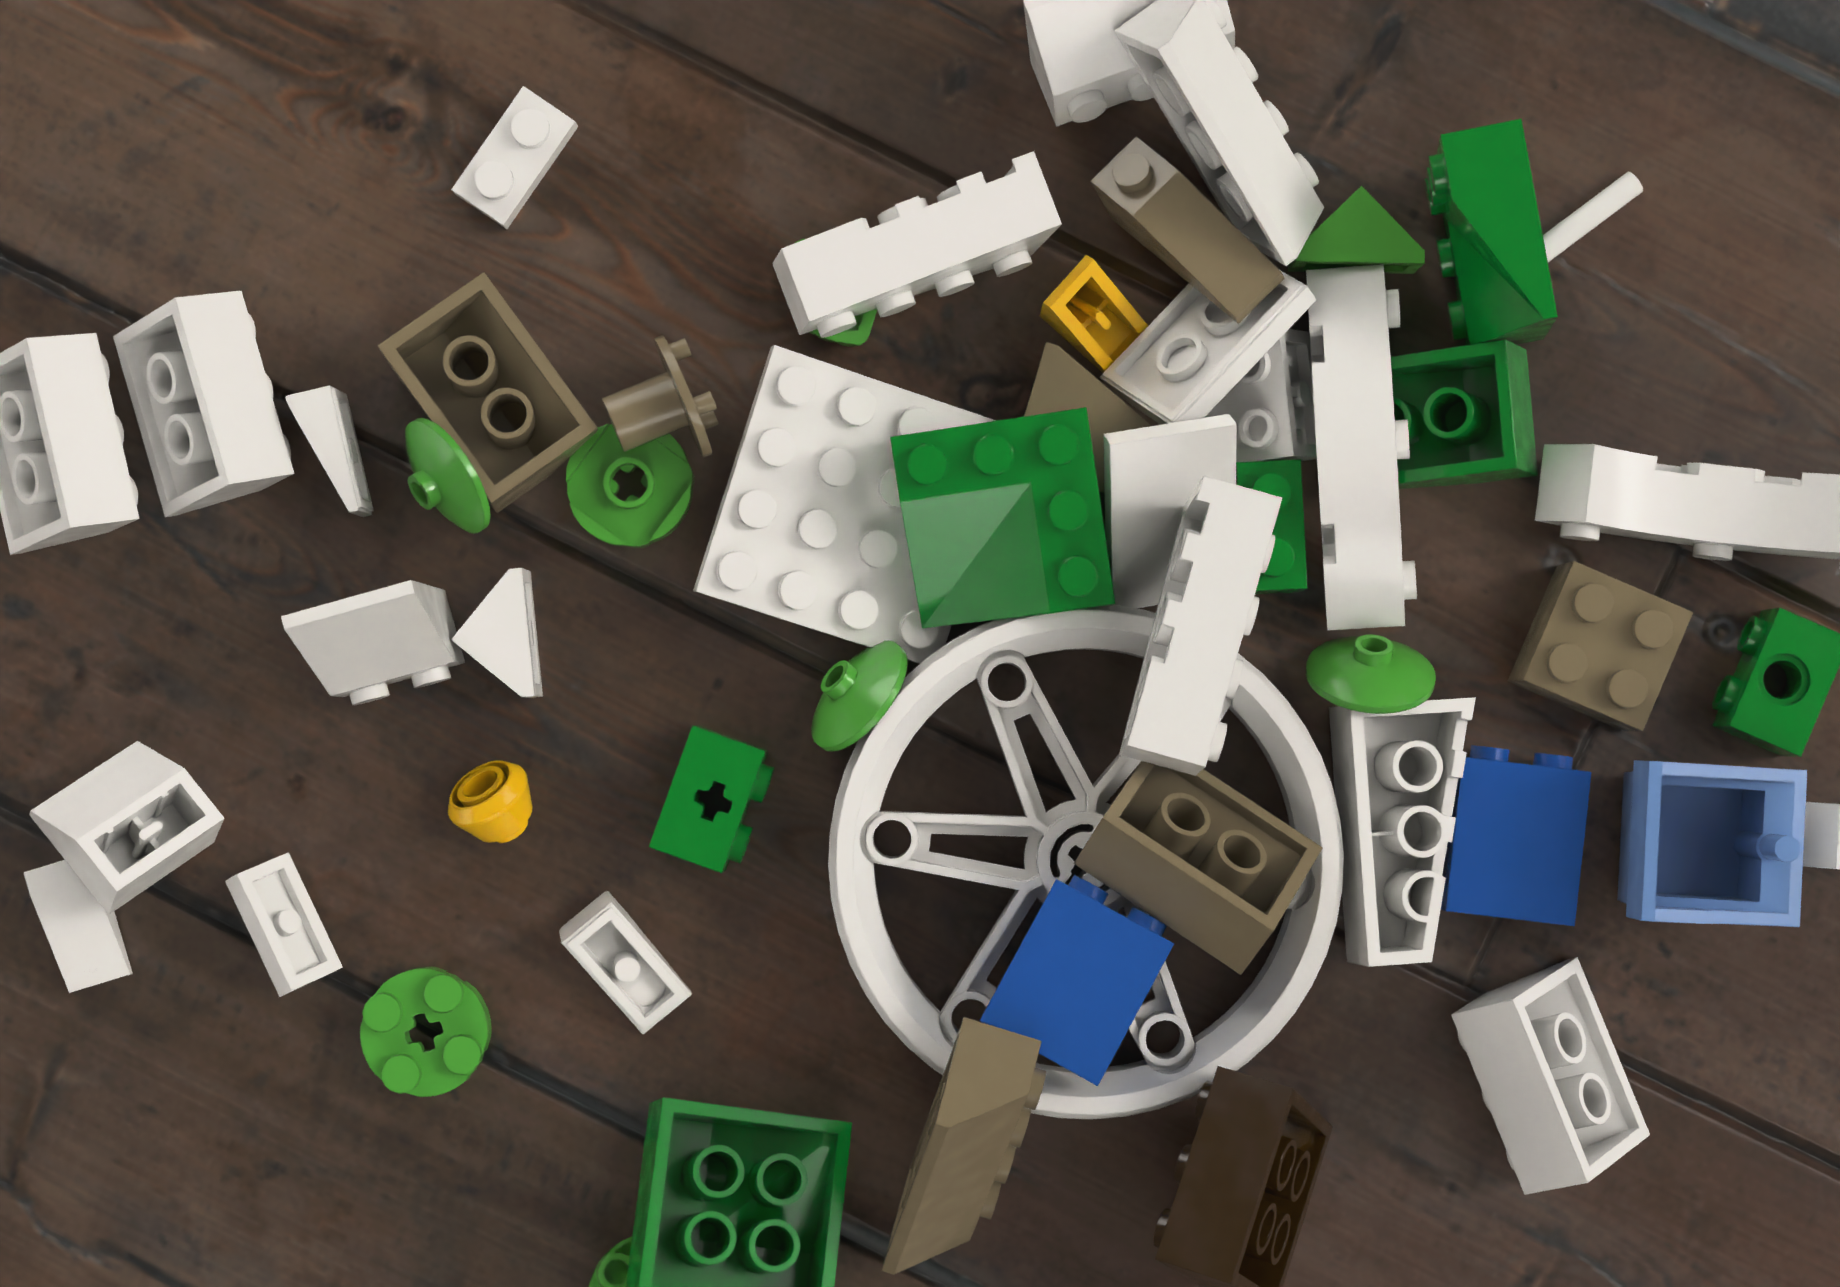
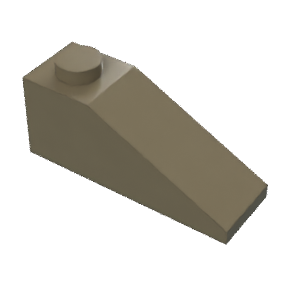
(1185, 230)

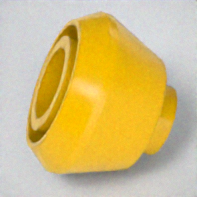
(492, 802)

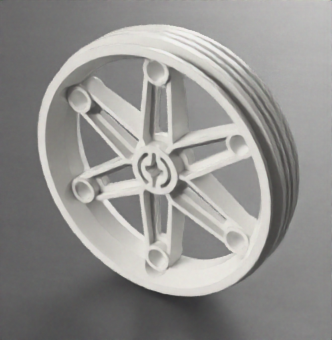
(852, 854)

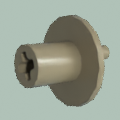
(662, 404)

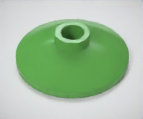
(445, 477)
(1370, 674)
(858, 695)

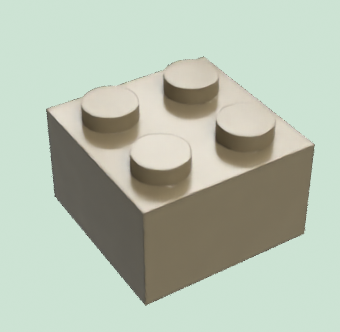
(1600, 646)

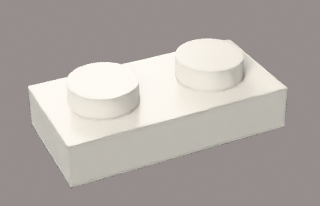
(515, 157)
(283, 924)

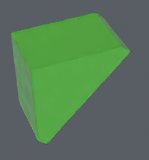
(1360, 236)

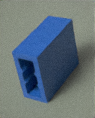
(1517, 838)
(1079, 978)

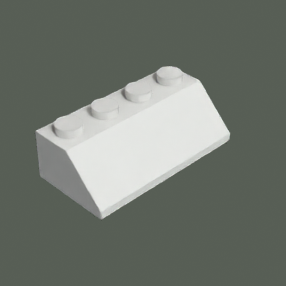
(1225, 123)

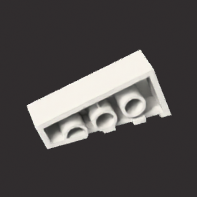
(918, 249)
(1200, 626)
(1396, 818)

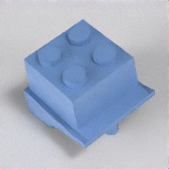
(1712, 844)

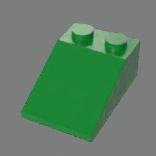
(1465, 415)

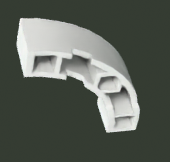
(1358, 447)
(1698, 504)

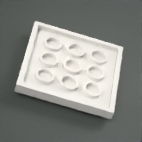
(816, 506)

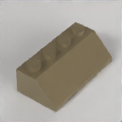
(966, 1142)

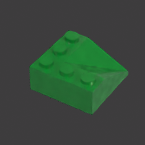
(1492, 235)
(1003, 519)
(738, 1198)

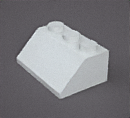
(1081, 57)
(203, 401)
(60, 445)
(1551, 1077)

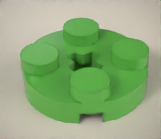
(636, 520)
(391, 1015)

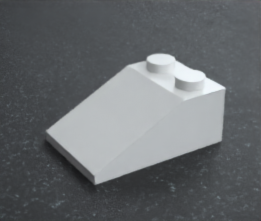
(378, 640)

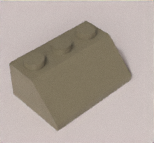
(490, 390)
(1200, 860)

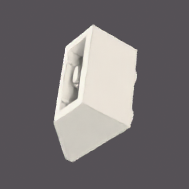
(129, 823)

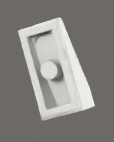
(330, 430)
(77, 927)
(624, 962)

